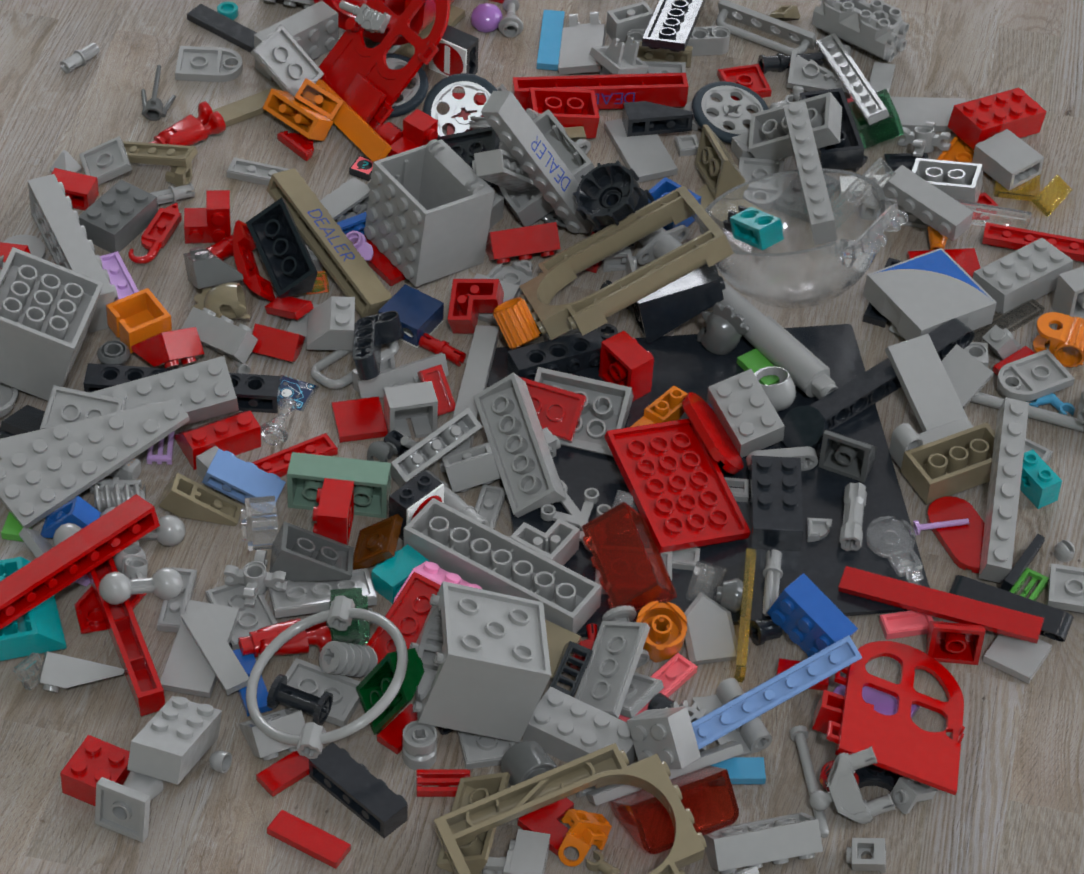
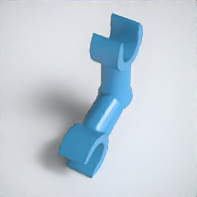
(1055, 402)

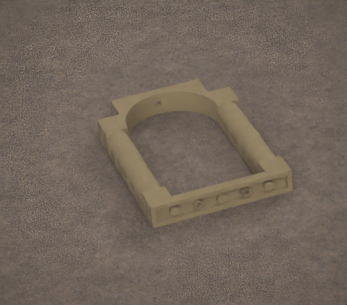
(594, 309)
(598, 768)

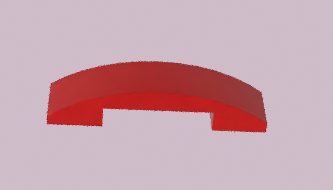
(246, 264)

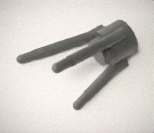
(153, 108)

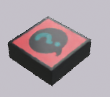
(362, 168)

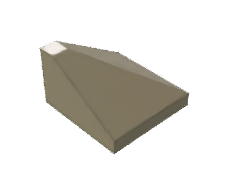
(786, 12)

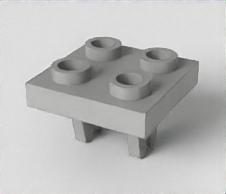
(620, 57)

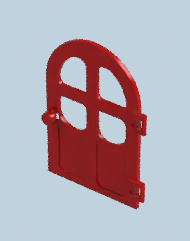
(354, 57)
(895, 738)

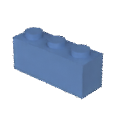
(241, 478)

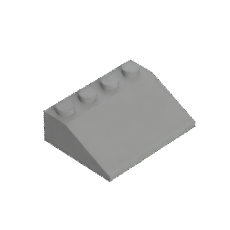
(604, 409)

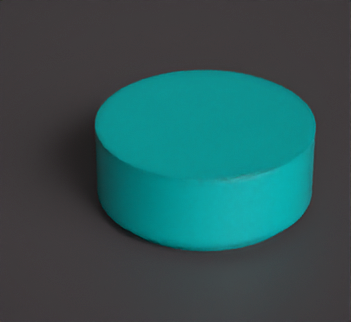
(228, 9)

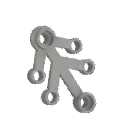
(575, 517)

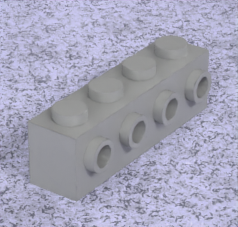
(928, 203)

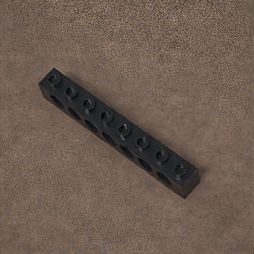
(252, 391)

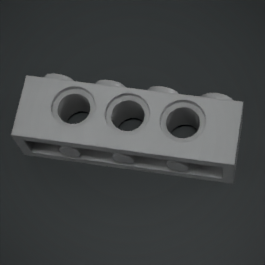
(434, 447)

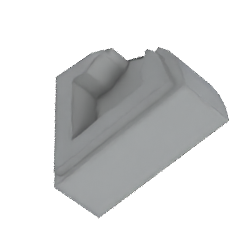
(817, 528)

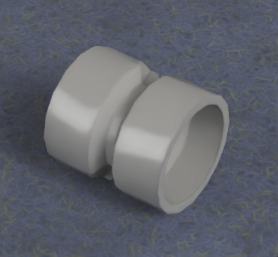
(419, 745)

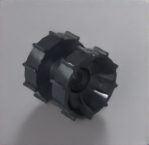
(610, 195)

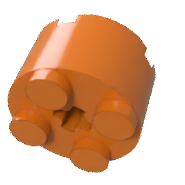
(666, 630)

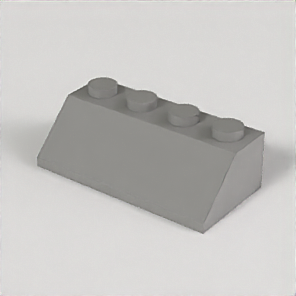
(763, 842)

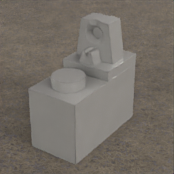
(525, 855)

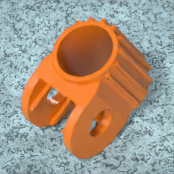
(516, 322)
(1065, 342)

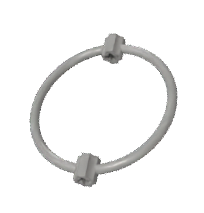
(313, 736)

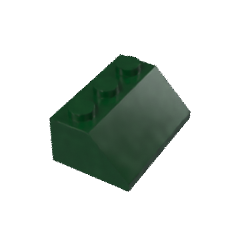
(378, 681)

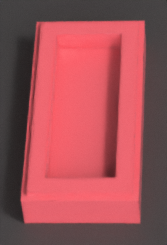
(904, 624)

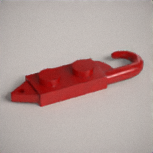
(158, 233)

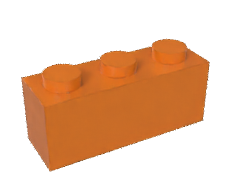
(297, 115)

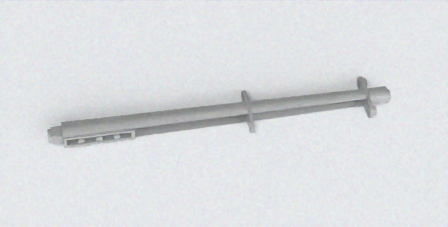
(764, 334)

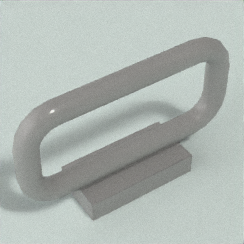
(387, 363)

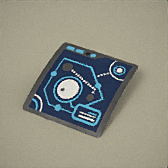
(297, 390)

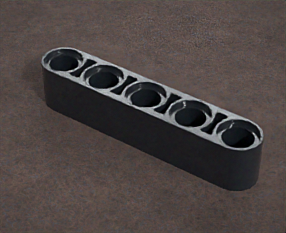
(1056, 621)

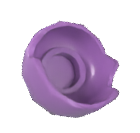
(486, 17)

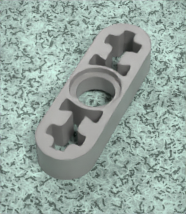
(796, 452)

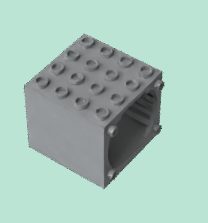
(481, 662)

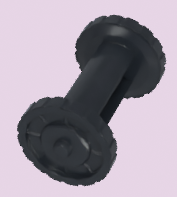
(300, 700)

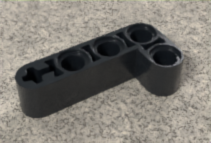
(368, 337)

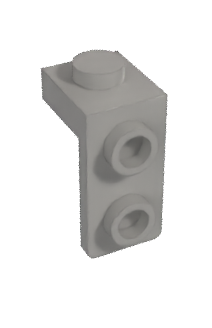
(620, 261)

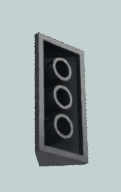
(283, 250)

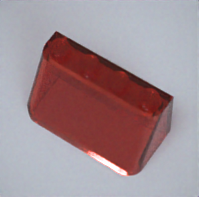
(627, 559)
(704, 792)

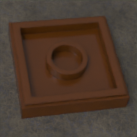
(377, 542)

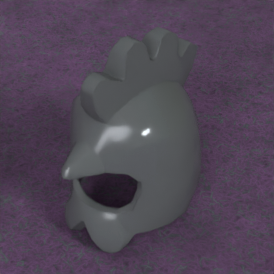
(722, 329)

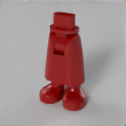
(192, 129)
(299, 644)

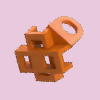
(585, 831)

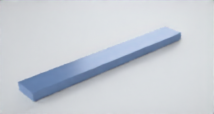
(775, 691)

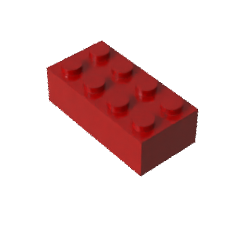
(992, 114)

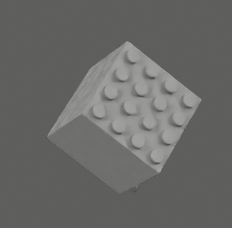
(428, 212)
(42, 321)

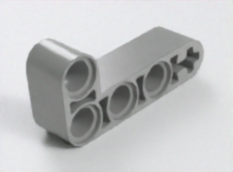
(905, 437)

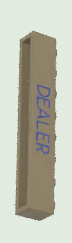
(329, 243)

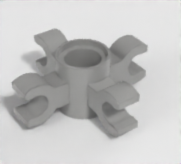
(925, 139)
(255, 578)

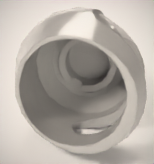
(781, 393)

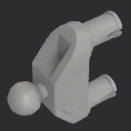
(846, 792)

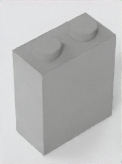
(1008, 159)

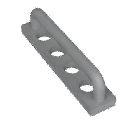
(765, 23)

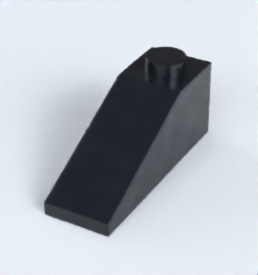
(652, 118)

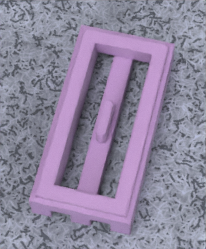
(160, 457)

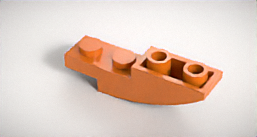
(664, 409)

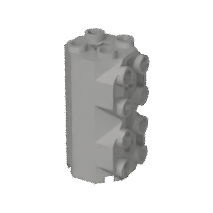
(869, 26)

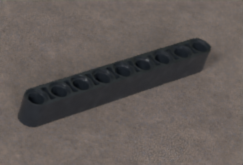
(882, 379)

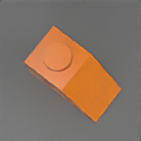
(318, 98)

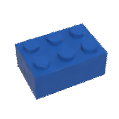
(810, 617)

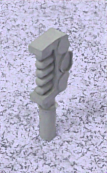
(367, 17)

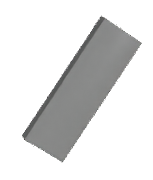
(519, 445)

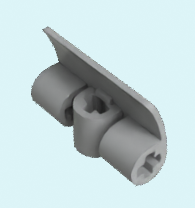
(751, 735)

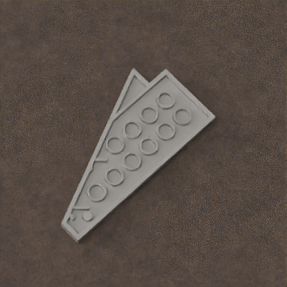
(60, 462)

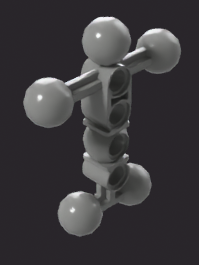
(133, 564)

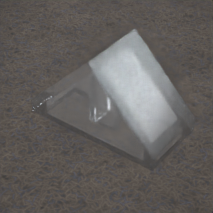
(705, 580)

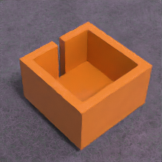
(137, 317)

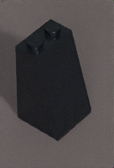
(678, 302)

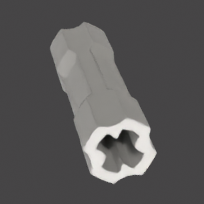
(851, 530)

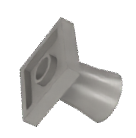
(126, 806)

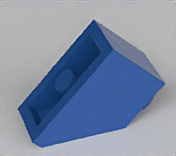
(75, 511)

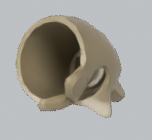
(225, 300)

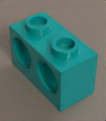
(757, 228)

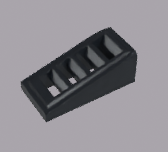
(585, 653)

